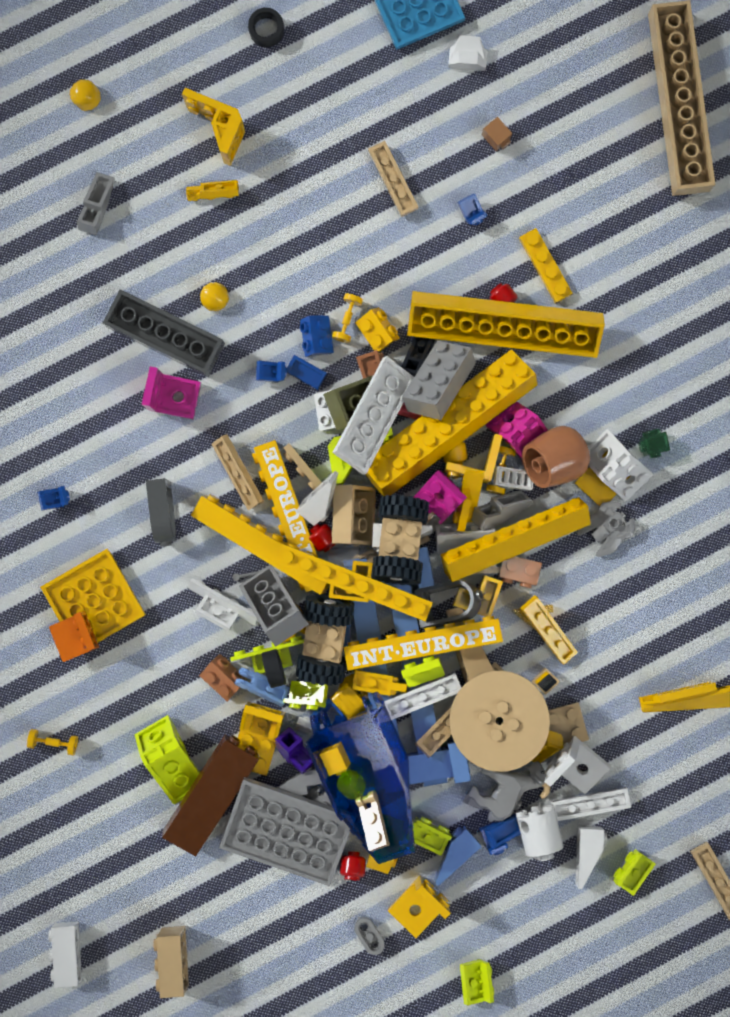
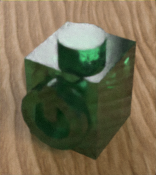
(654, 443)

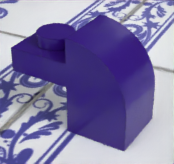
(292, 749)

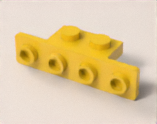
(471, 489)

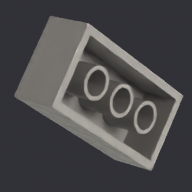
(439, 380)
(273, 605)

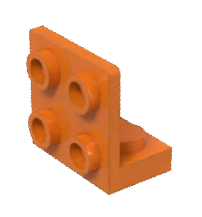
(74, 636)

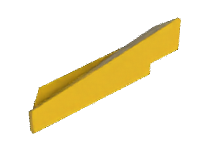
(687, 698)

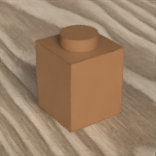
(497, 134)

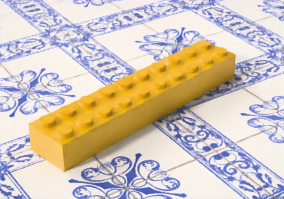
(505, 324)
(471, 409)

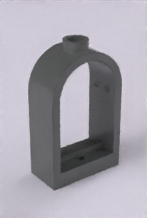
(161, 511)
(476, 597)

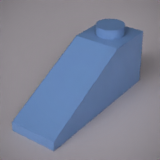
(458, 851)

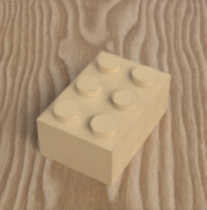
(353, 515)
(171, 962)

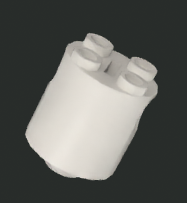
(540, 831)

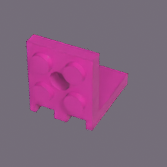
(160, 393)
(521, 430)
(441, 506)

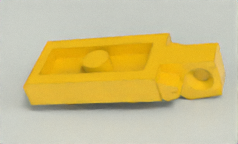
(213, 190)
(377, 682)

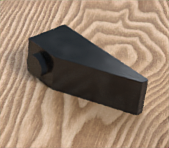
(417, 354)

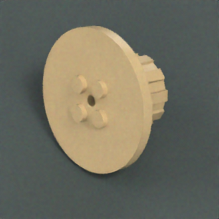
(523, 715)

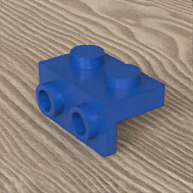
(316, 335)

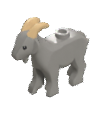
(508, 791)

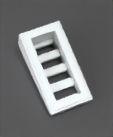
(524, 481)

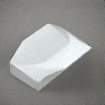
(468, 54)

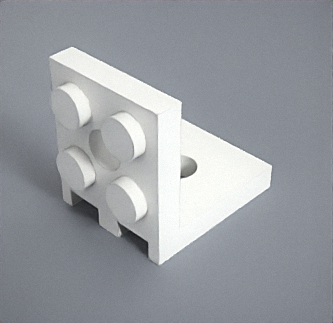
(617, 465)
(567, 764)

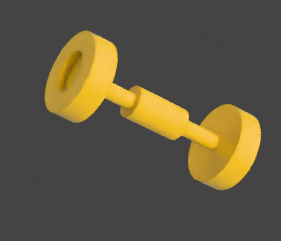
(353, 300)
(506, 452)
(33, 739)

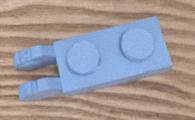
(260, 687)

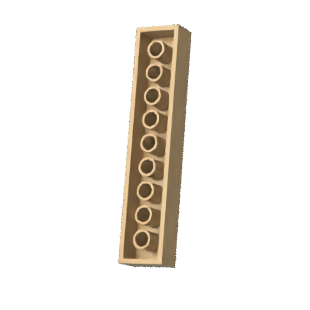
(681, 98)

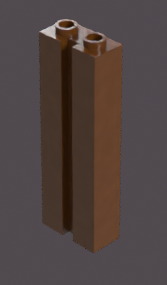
(210, 794)

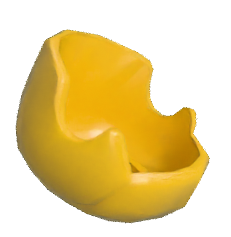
(85, 95)
(214, 296)

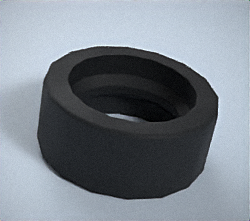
(261, 14)
(273, 668)

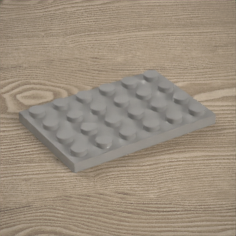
(285, 831)

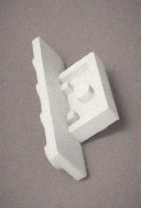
(219, 608)

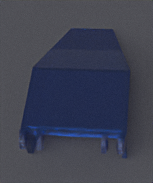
(384, 765)

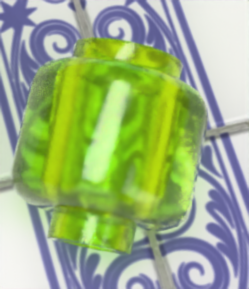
(351, 784)

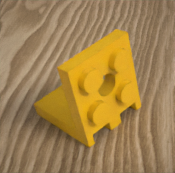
(455, 470)
(432, 904)

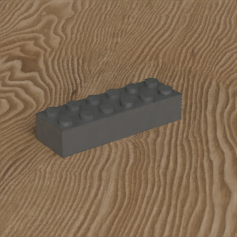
(164, 333)

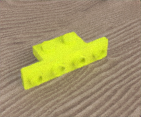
(256, 655)

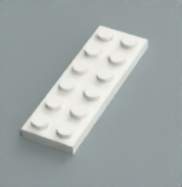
(373, 416)

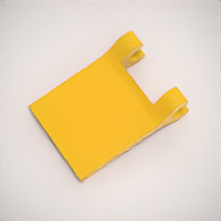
(594, 487)

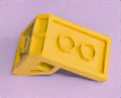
(225, 122)
(260, 729)

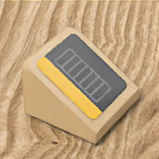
(545, 681)

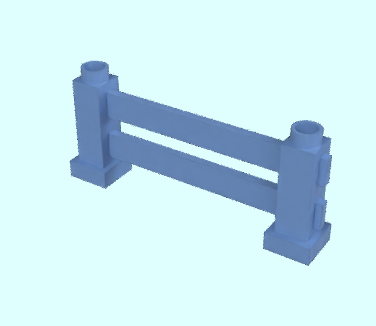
(447, 760)

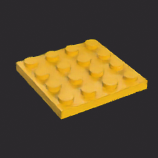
(98, 590)

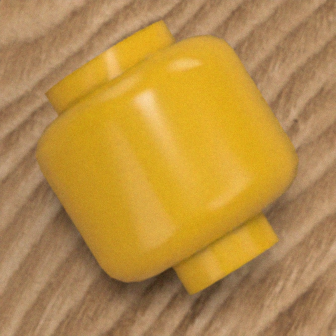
(457, 454)

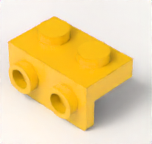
(377, 329)

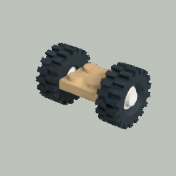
(400, 540)
(324, 640)

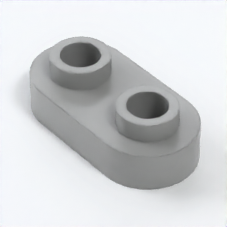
(368, 935)

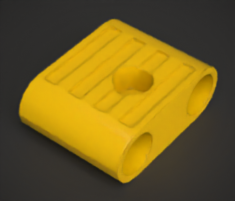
(348, 700)

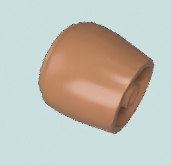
(556, 457)

